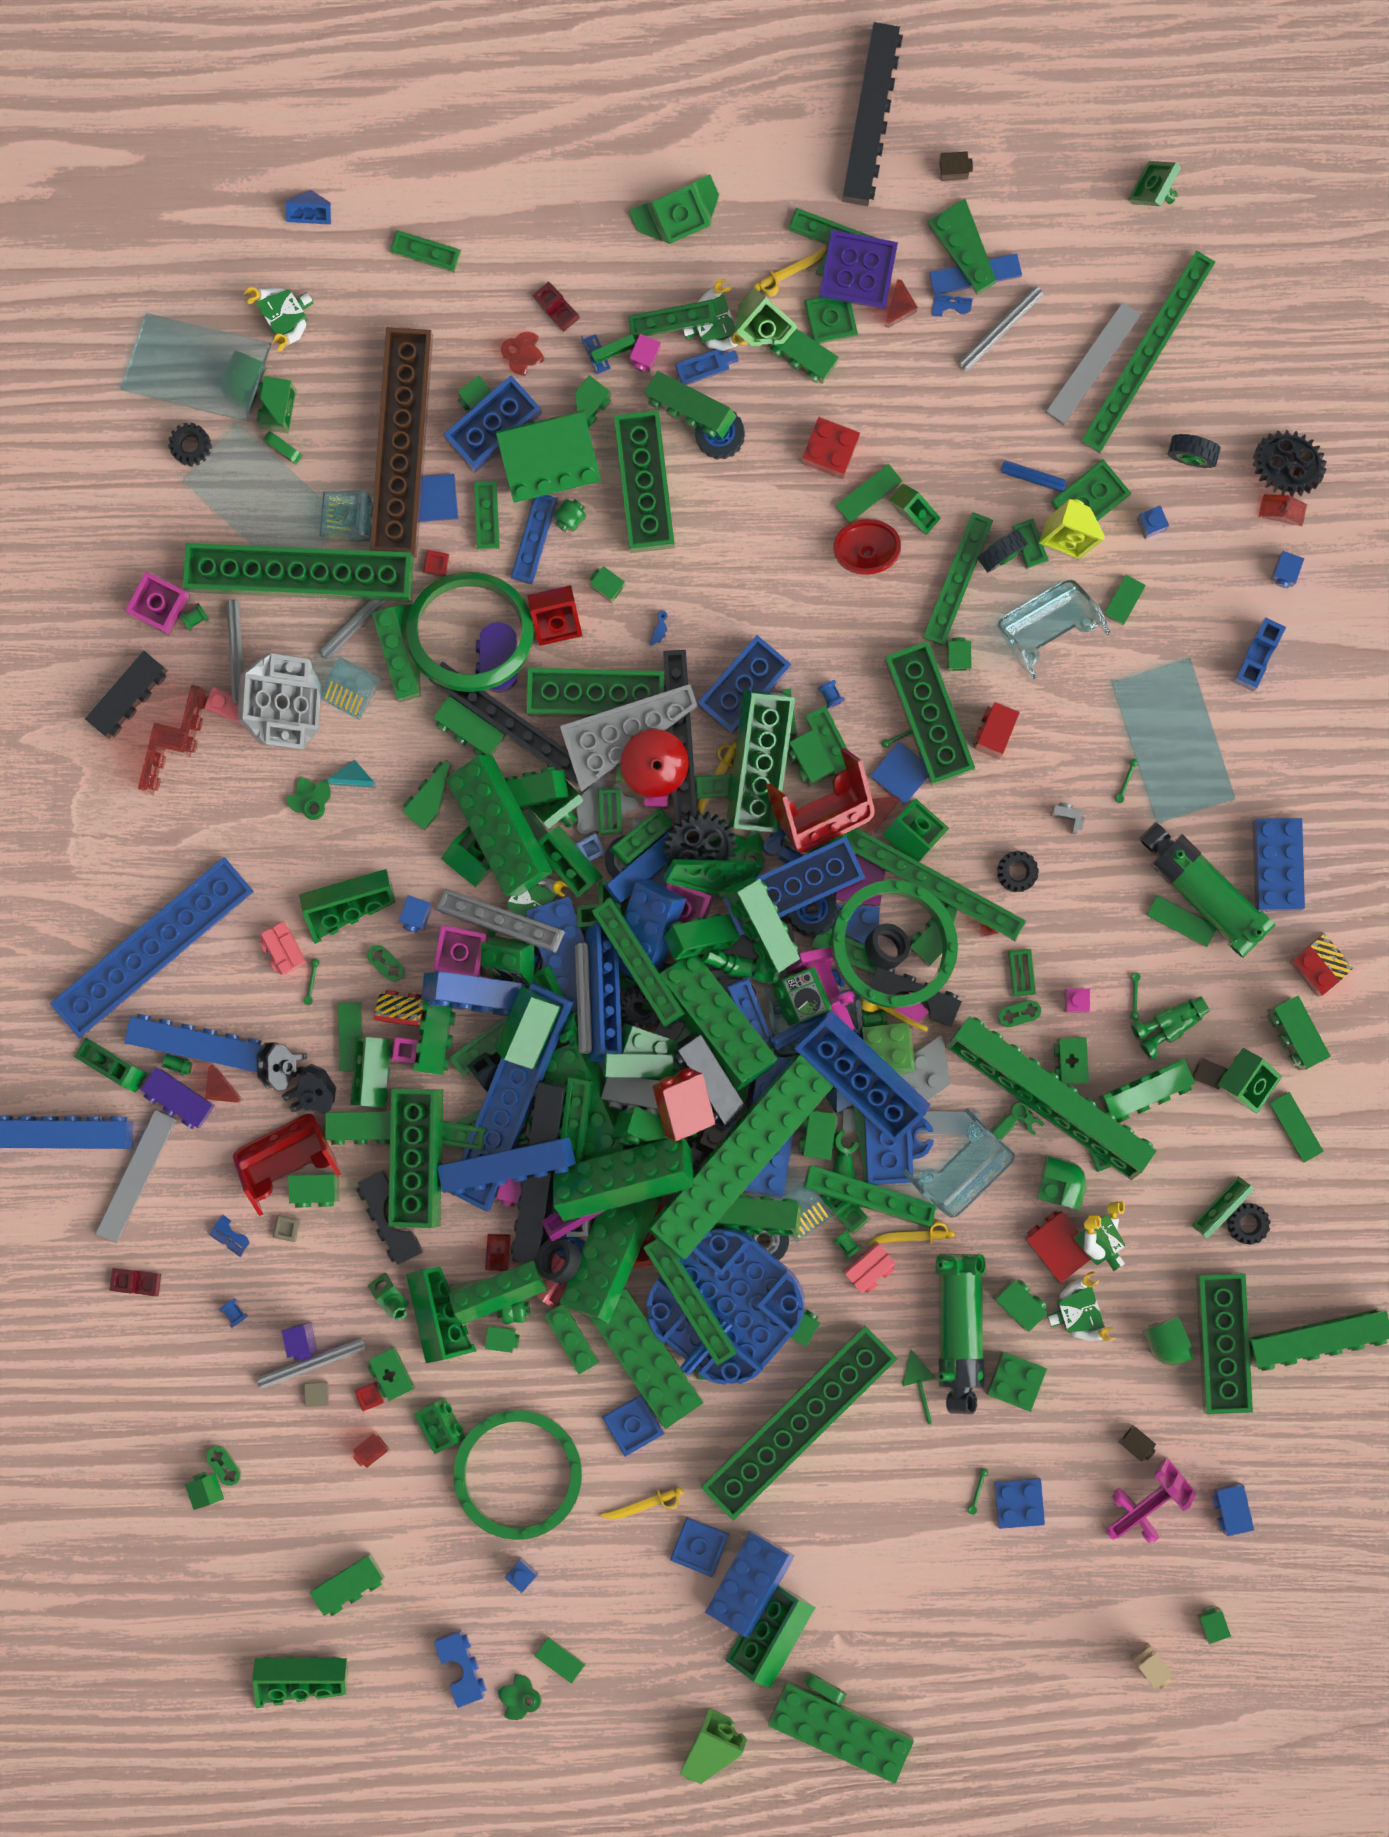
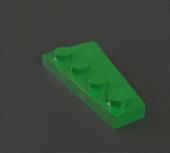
(962, 242)
(710, 875)

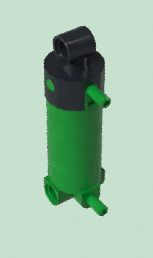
(1207, 890)
(961, 1329)

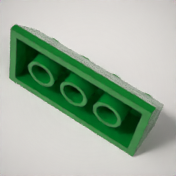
(773, 1638)

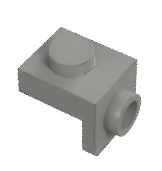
(1065, 811)

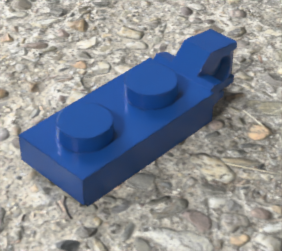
(705, 366)

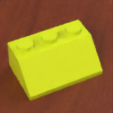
(1072, 530)

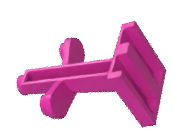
(822, 961)
(1172, 1486)

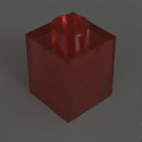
(370, 1450)

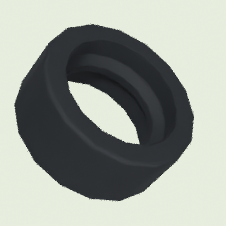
(898, 937)
(571, 1263)

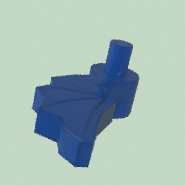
(659, 631)

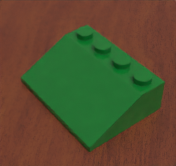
(548, 456)

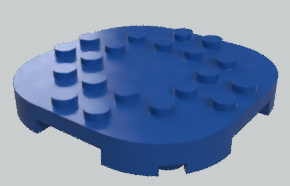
(739, 1285)

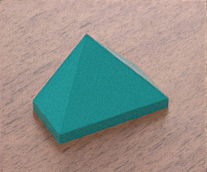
(353, 776)

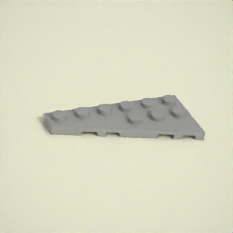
(598, 740)

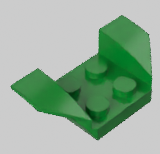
(678, 212)

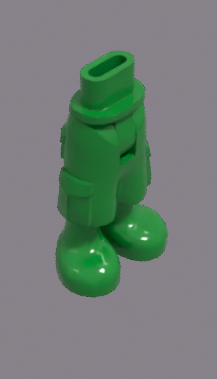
(1173, 1024)

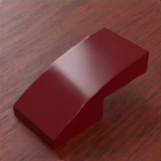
(556, 306)
(135, 1282)

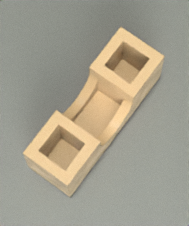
(1152, 1667)

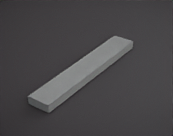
(1093, 363)
(500, 920)
(941, 1121)
(136, 1176)

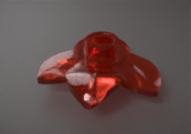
(526, 352)

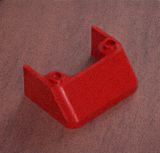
(831, 815)
(280, 1154)

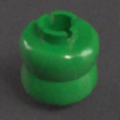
(569, 515)
(515, 1313)

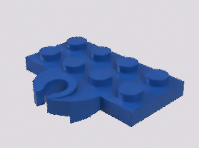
(887, 1159)

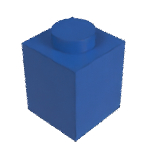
(1152, 522)
(1287, 569)
(521, 1575)

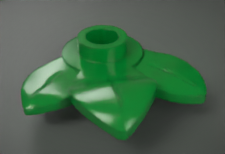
(310, 795)
(748, 847)
(515, 1698)

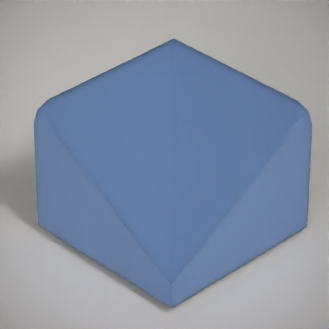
(591, 847)
(837, 1100)

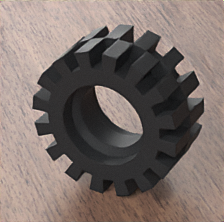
(190, 457)
(1017, 885)
(635, 1013)
(1262, 1224)

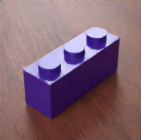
(177, 1098)
(299, 1341)

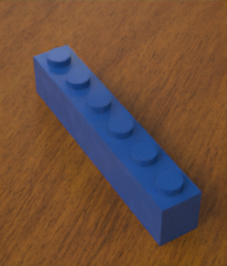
(604, 994)
(193, 1044)
(505, 1165)

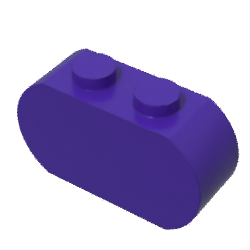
(495, 647)

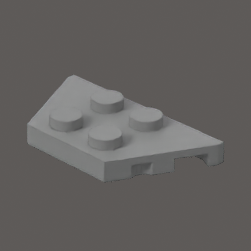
(930, 1069)

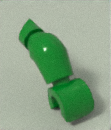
(740, 966)
(843, 1162)

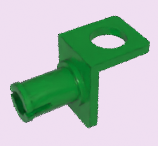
(389, 1297)

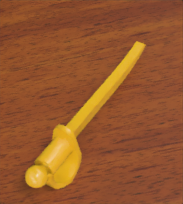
(786, 272)
(722, 768)
(867, 1006)
(917, 1235)
(647, 1503)

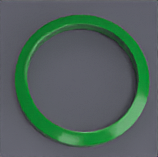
(471, 682)
(934, 908)
(496, 1528)

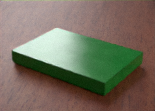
(1096, 489)

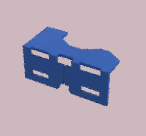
(942, 305)
(591, 346)
(224, 1227)

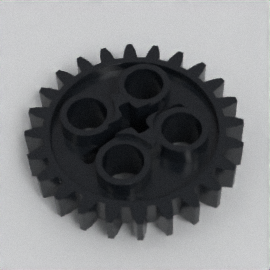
(1283, 464)
(705, 828)

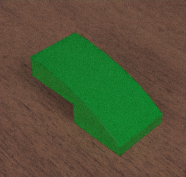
(848, 1213)

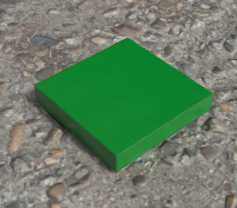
(830, 319)

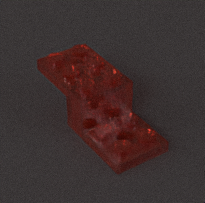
(172, 740)

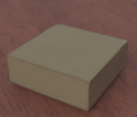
(286, 1228)
(316, 1394)

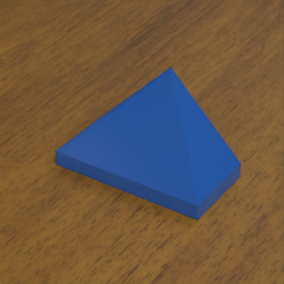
(308, 208)

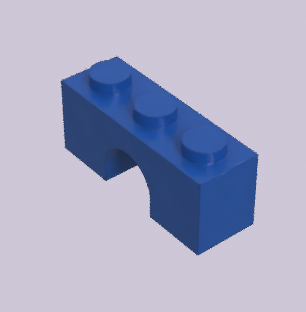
(1258, 654)
(455, 1648)

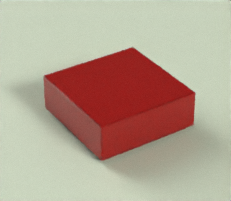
(436, 563)
(369, 1396)

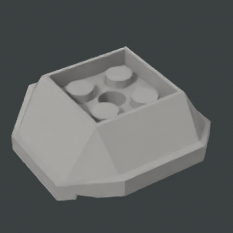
(298, 696)

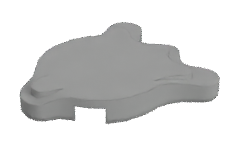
(589, 812)

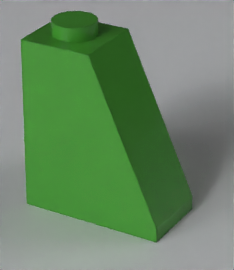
(761, 321)
(713, 1747)

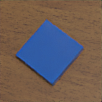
(438, 498)
(900, 773)
(633, 1425)
(699, 1547)

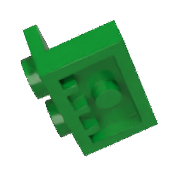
(439, 1425)

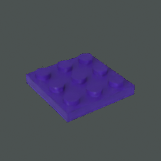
(858, 269)

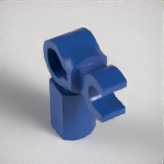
(774, 847)

